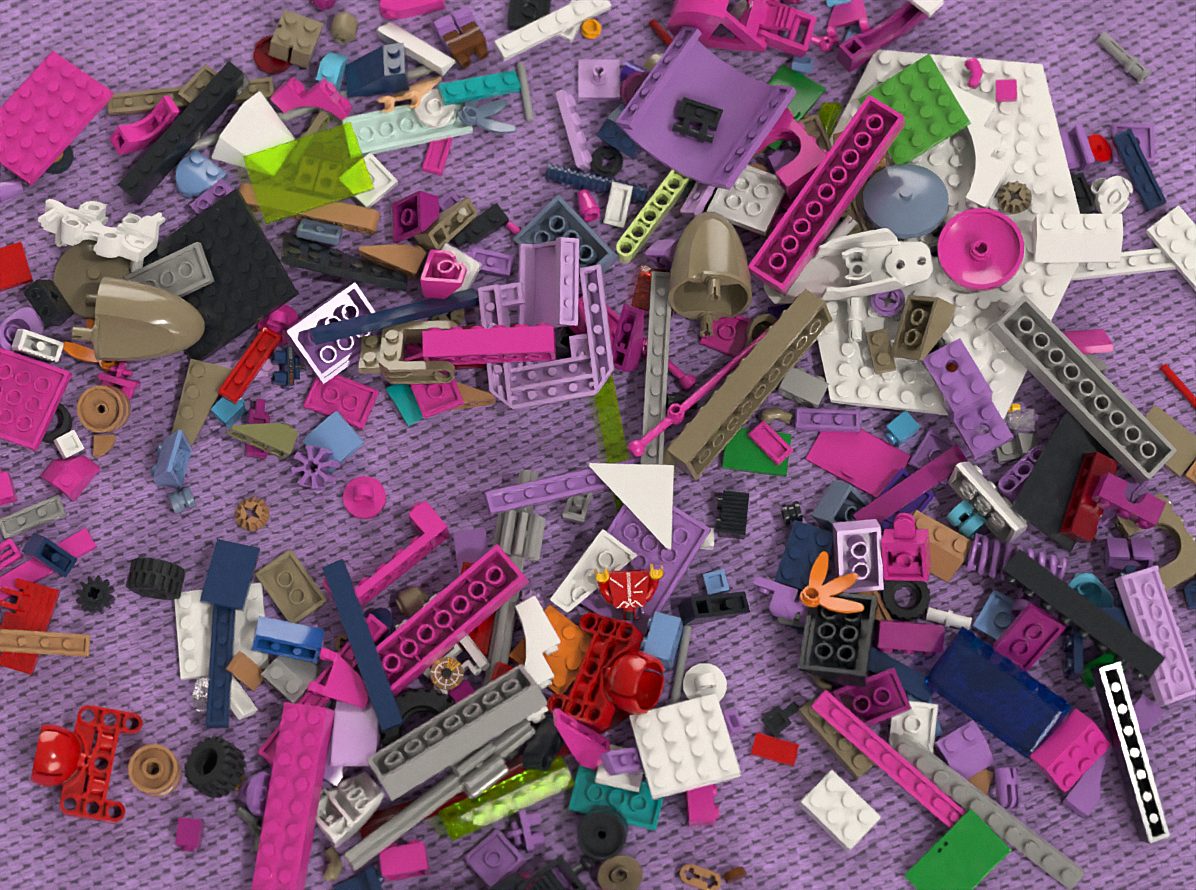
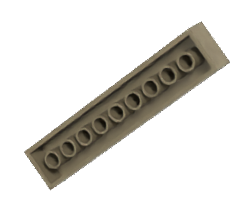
(750, 384)

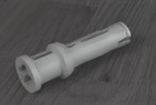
(1130, 63)

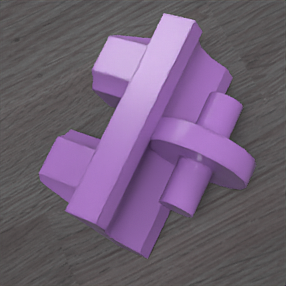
(531, 840)

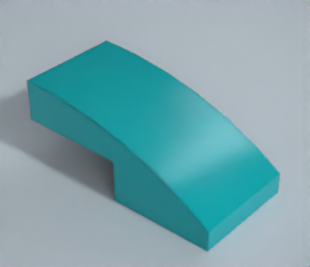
(405, 401)

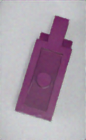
(256, 415)

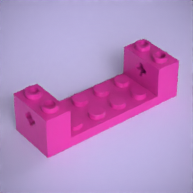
(432, 533)

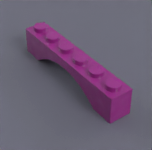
(863, 46)

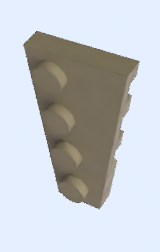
(198, 397)

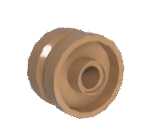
(116, 408)
(142, 767)

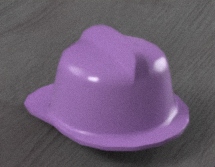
(23, 318)

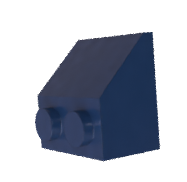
(616, 137)

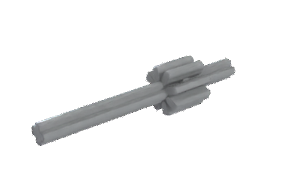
(520, 537)
(472, 774)

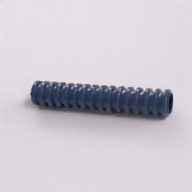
(591, 182)

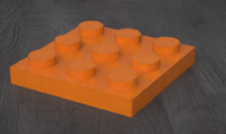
(568, 659)

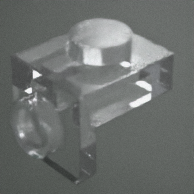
(200, 694)

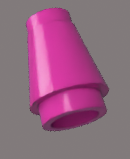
(587, 206)

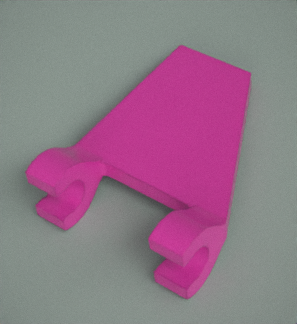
(847, 14)
(343, 682)

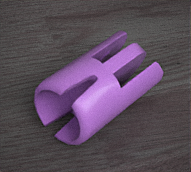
(1007, 787)

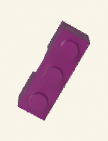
(1111, 495)

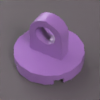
(256, 793)

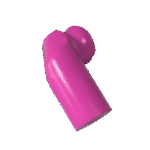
(976, 71)

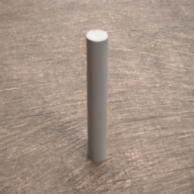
(525, 92)

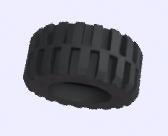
(415, 702)

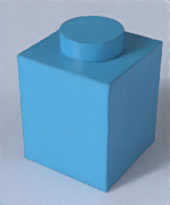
(228, 412)
(901, 429)

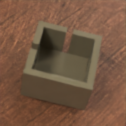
(300, 34)

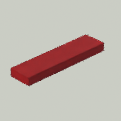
(249, 365)

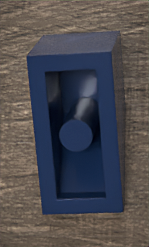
(49, 554)

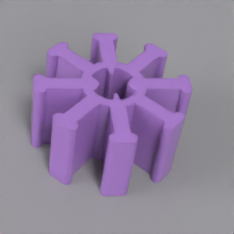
(319, 458)

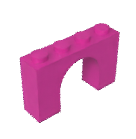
(797, 172)

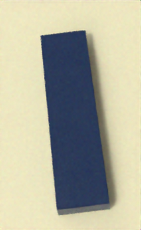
(1138, 170)

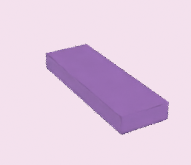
(827, 420)

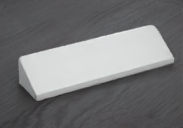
(416, 48)

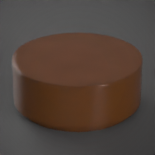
(735, 875)

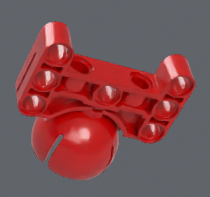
(618, 677)
(62, 756)

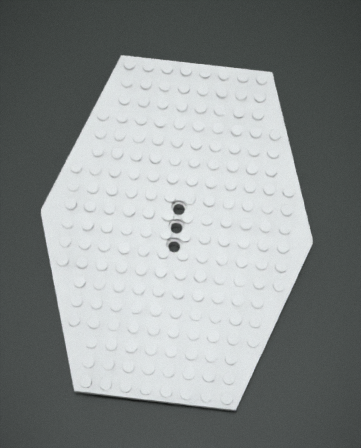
(1035, 158)

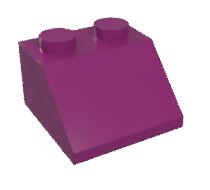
(413, 214)

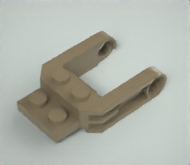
(386, 355)

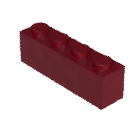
(1082, 512)

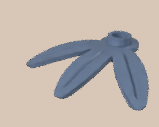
(471, 115)

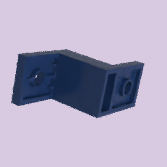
(1074, 643)

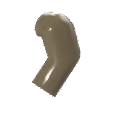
(775, 413)

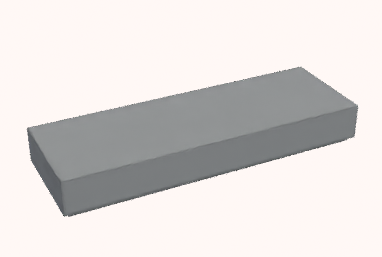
(32, 517)

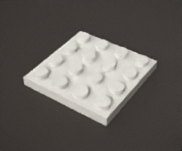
(195, 631)
(684, 746)

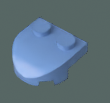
(197, 174)

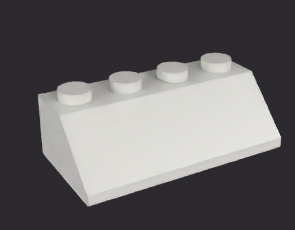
(1077, 238)

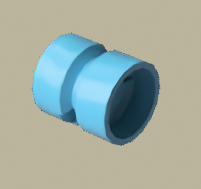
(972, 524)

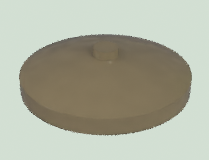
(81, 273)

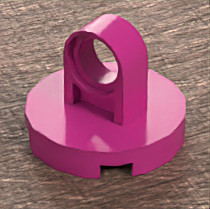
(279, 321)
(364, 497)

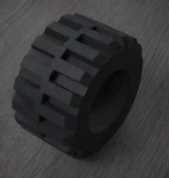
(155, 578)
(215, 767)

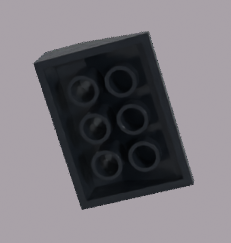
(840, 643)

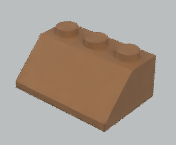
(947, 547)

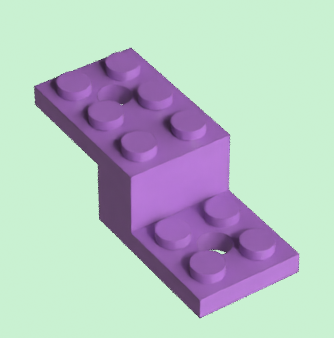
(967, 398)

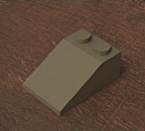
(921, 326)

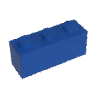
(287, 639)

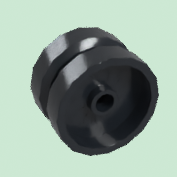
(590, 837)

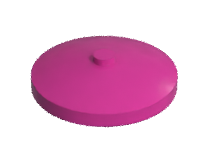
(980, 249)

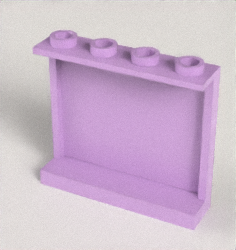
(549, 282)

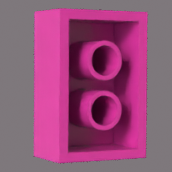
(1070, 750)

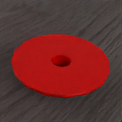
(1100, 147)

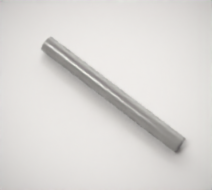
(680, 666)

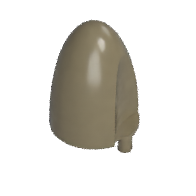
(709, 272)
(139, 322)

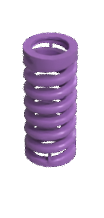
(980, 542)

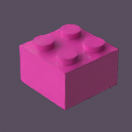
(404, 860)

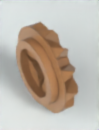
(252, 523)

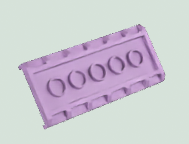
(1155, 624)

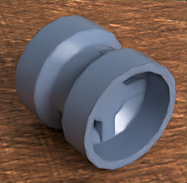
(182, 500)

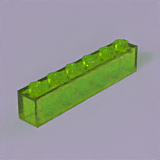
(505, 799)

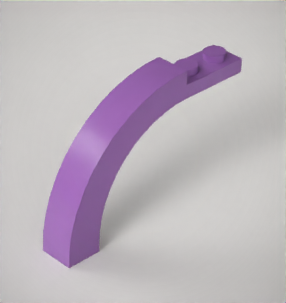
(629, 759)

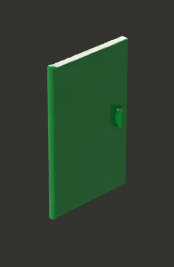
(807, 94)
(965, 860)

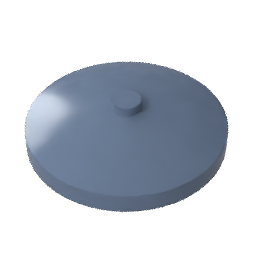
(905, 200)

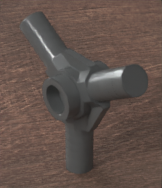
(255, 826)

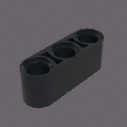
(543, 746)

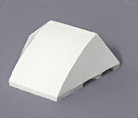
(250, 131)
(347, 807)

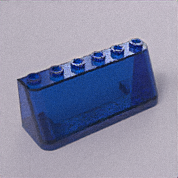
(997, 693)

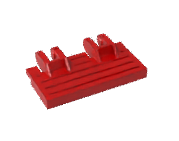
(33, 613)

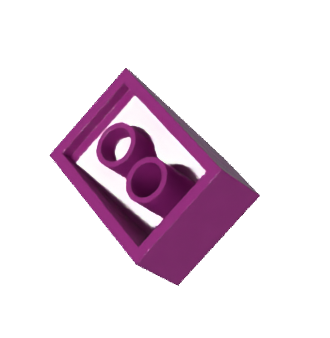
(878, 701)

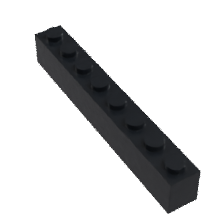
(184, 133)
(1083, 615)
(1130, 752)

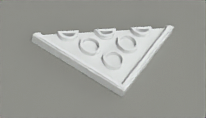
(645, 491)

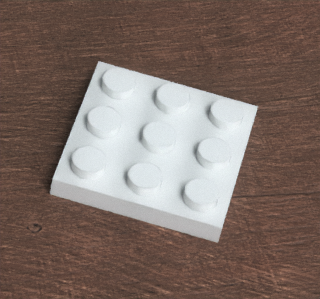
(750, 201)

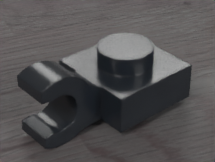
(778, 719)

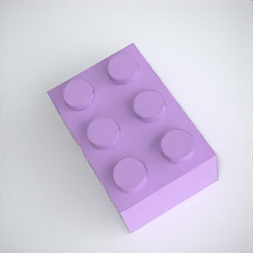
(859, 552)

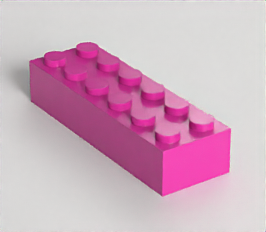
(490, 344)

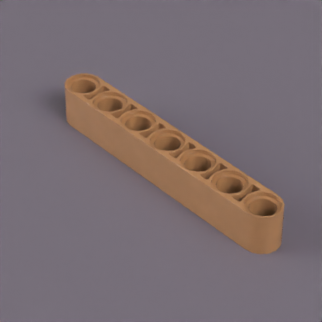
(348, 216)

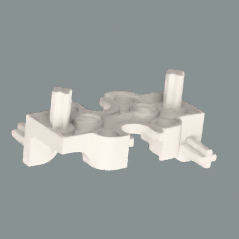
(131, 239)

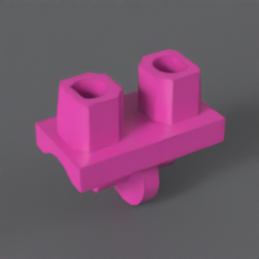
(127, 385)

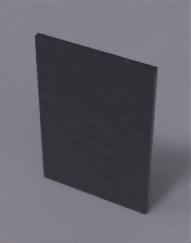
(1052, 479)

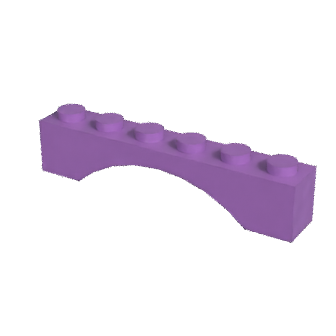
(1086, 791)

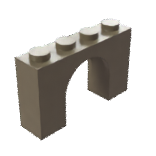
(1184, 564)

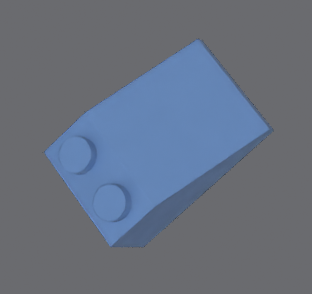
(172, 460)

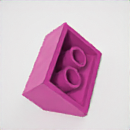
(701, 806)

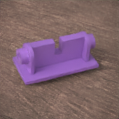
(210, 196)

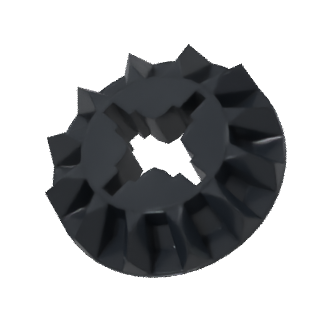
(608, 153)

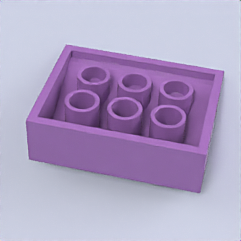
(334, 356)

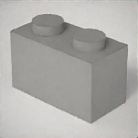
(803, 387)

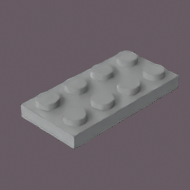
(178, 272)

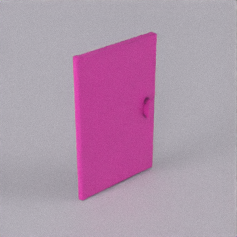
(858, 457)

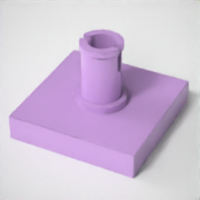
(599, 80)

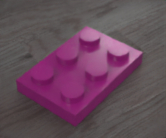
(1029, 636)

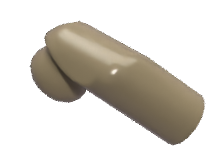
(334, 867)

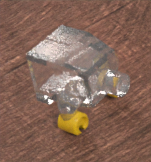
(1019, 421)

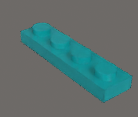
(479, 87)

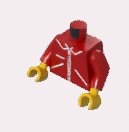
(628, 588)

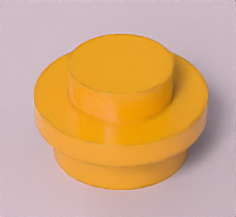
(591, 29)

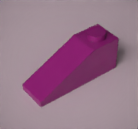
(628, 339)

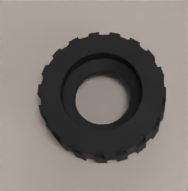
(909, 613)

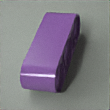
(1015, 476)

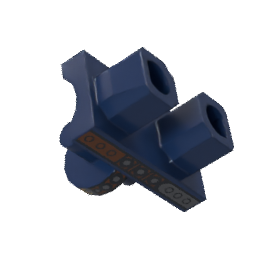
(289, 368)

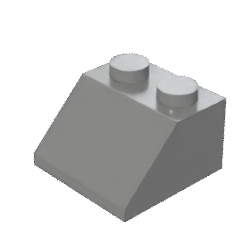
(291, 677)

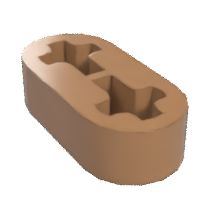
(702, 872)

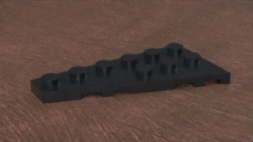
(323, 259)

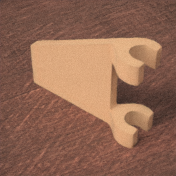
(414, 93)

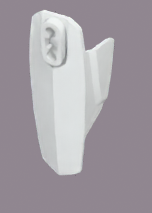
(860, 267)

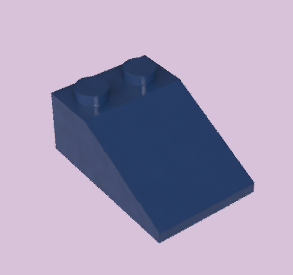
(378, 72)

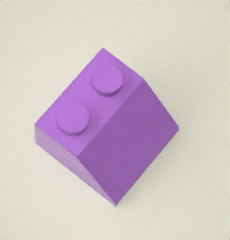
(965, 750)

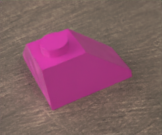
(442, 274)
(70, 475)

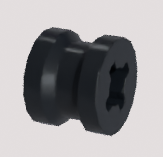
(791, 513)

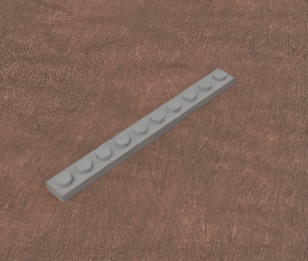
(656, 366)
(990, 812)

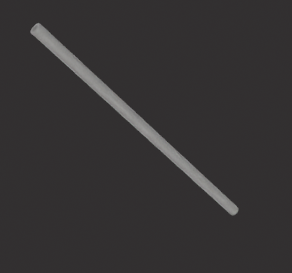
(303, 110)

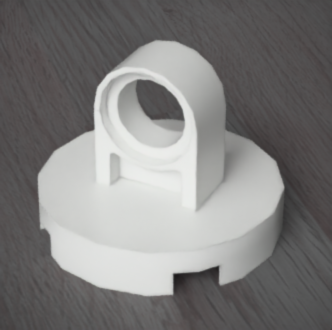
(1112, 194)
(704, 681)

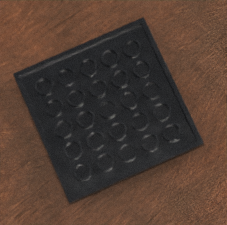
(244, 270)

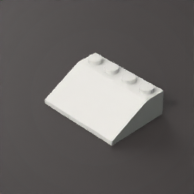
(983, 495)

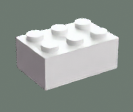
(839, 811)

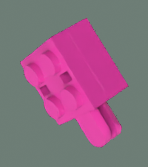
(906, 551)

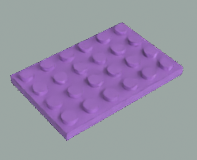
(686, 541)

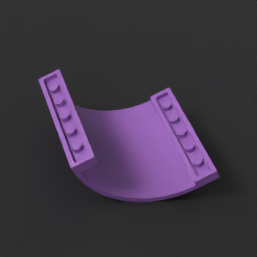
(698, 74)

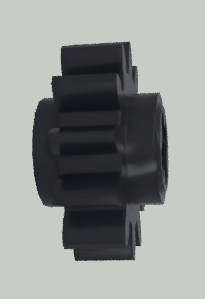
(88, 592)

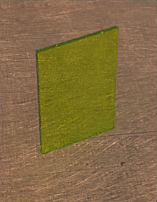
(308, 173)

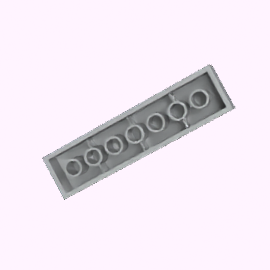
(457, 731)

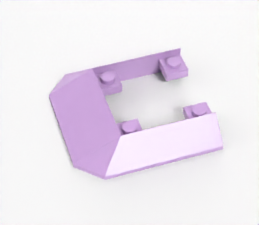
(558, 380)

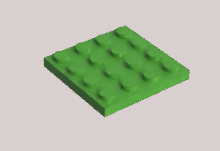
(928, 108)

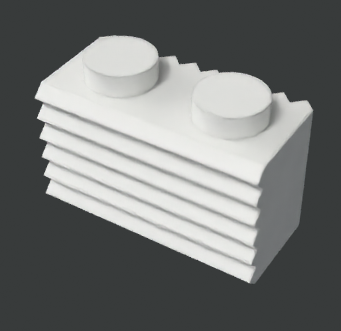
(37, 345)

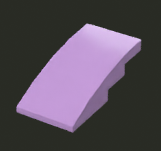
(354, 735)

